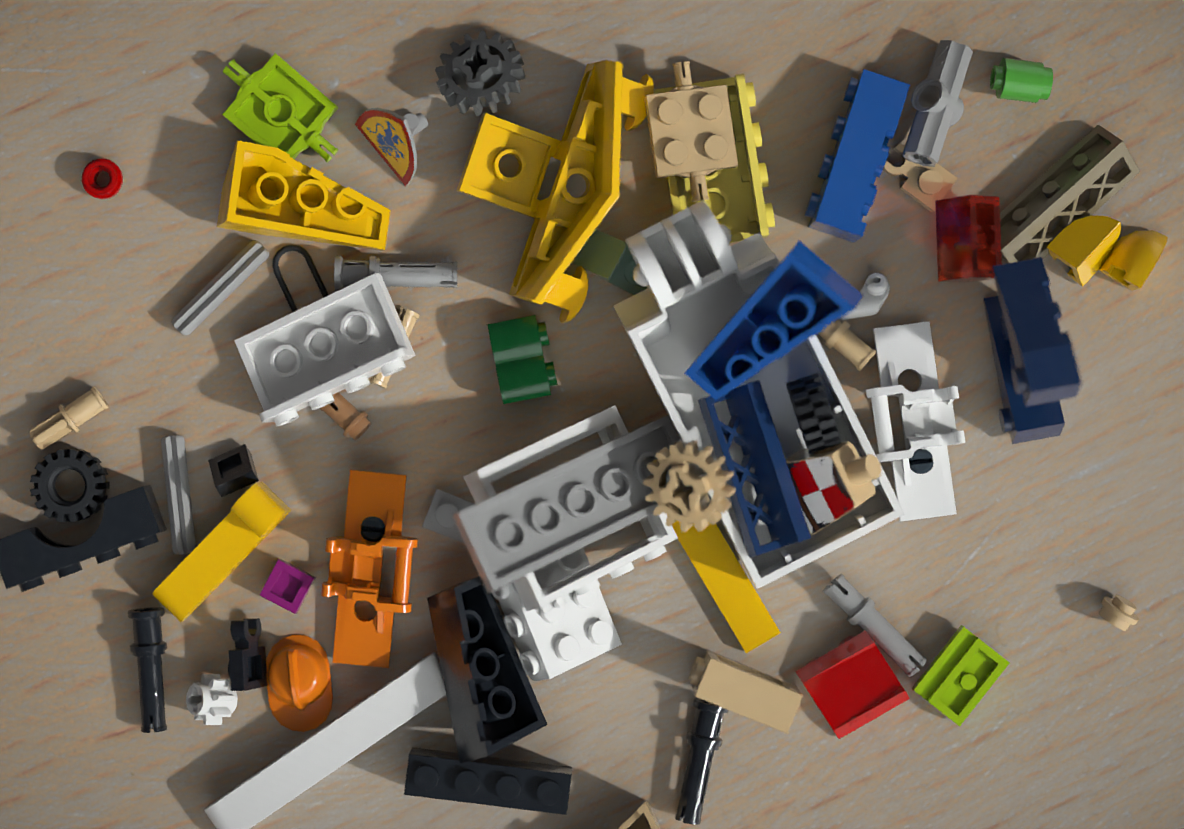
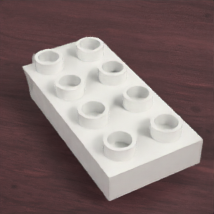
(690, 295)

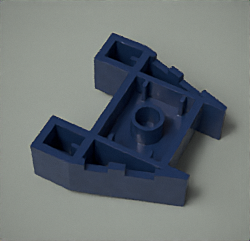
(1029, 352)

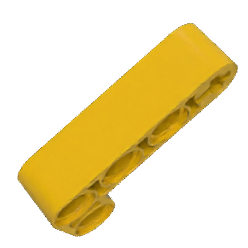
(221, 551)

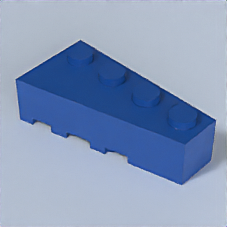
(857, 156)
(781, 313)

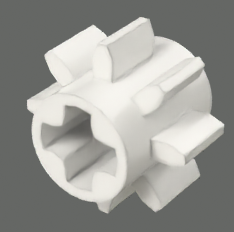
(211, 699)

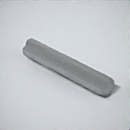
(220, 287)
(178, 494)

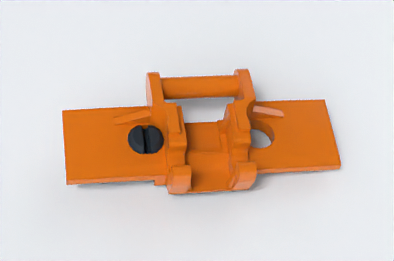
(356, 564)

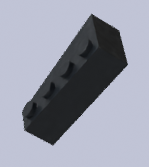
(481, 672)

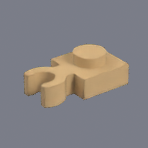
(922, 182)

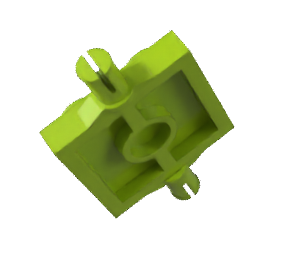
(280, 108)

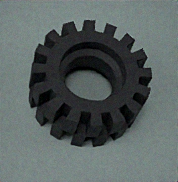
(813, 413)
(46, 477)

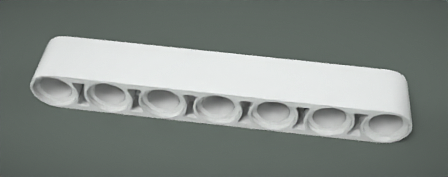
(330, 747)

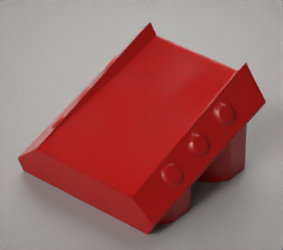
(852, 684)

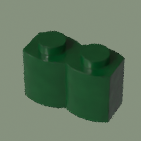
(521, 359)

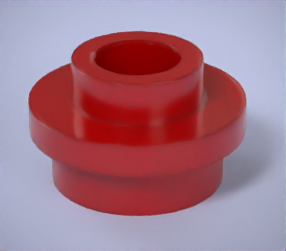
(90, 174)

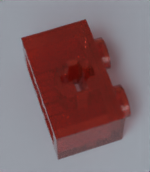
(968, 238)

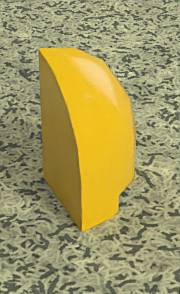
(1085, 245)
(1134, 258)

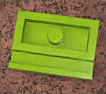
(960, 675)

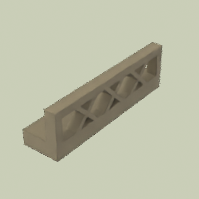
(1059, 191)

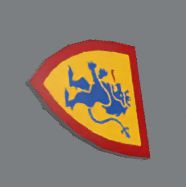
(393, 138)

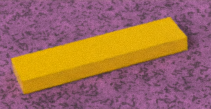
(728, 585)

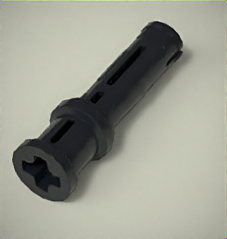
(148, 650)
(703, 742)

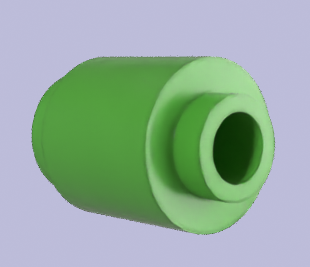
(1021, 80)

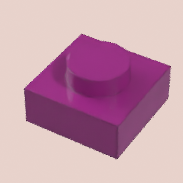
(287, 586)

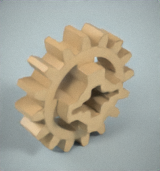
(688, 469)

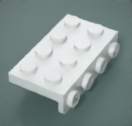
(325, 350)
(565, 634)

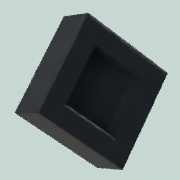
(233, 470)

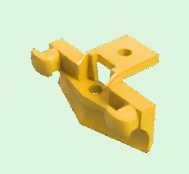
(560, 221)

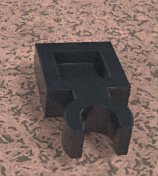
(248, 659)

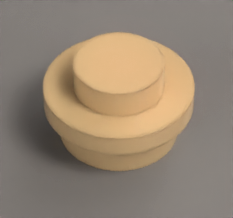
(1118, 612)

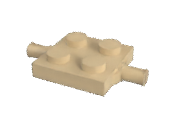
(691, 131)

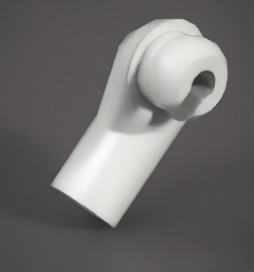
(874, 294)

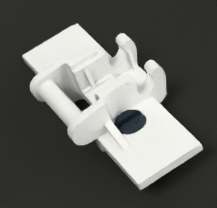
(927, 417)

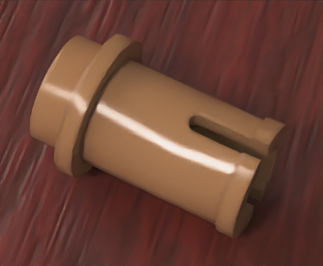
(347, 417)

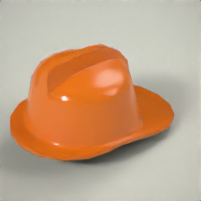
(299, 683)

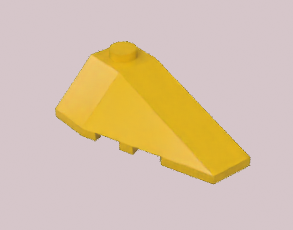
(286, 199)

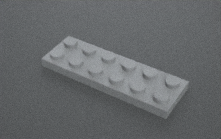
(564, 507)

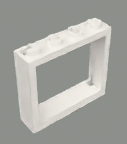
(609, 427)

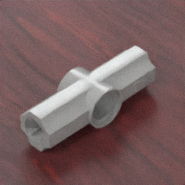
(937, 103)

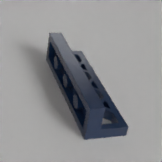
(761, 466)

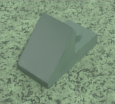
(609, 260)

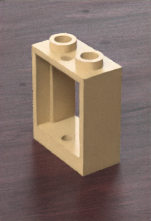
(745, 691)

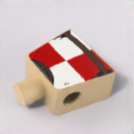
(832, 482)

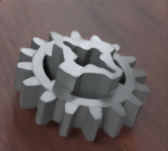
(480, 73)

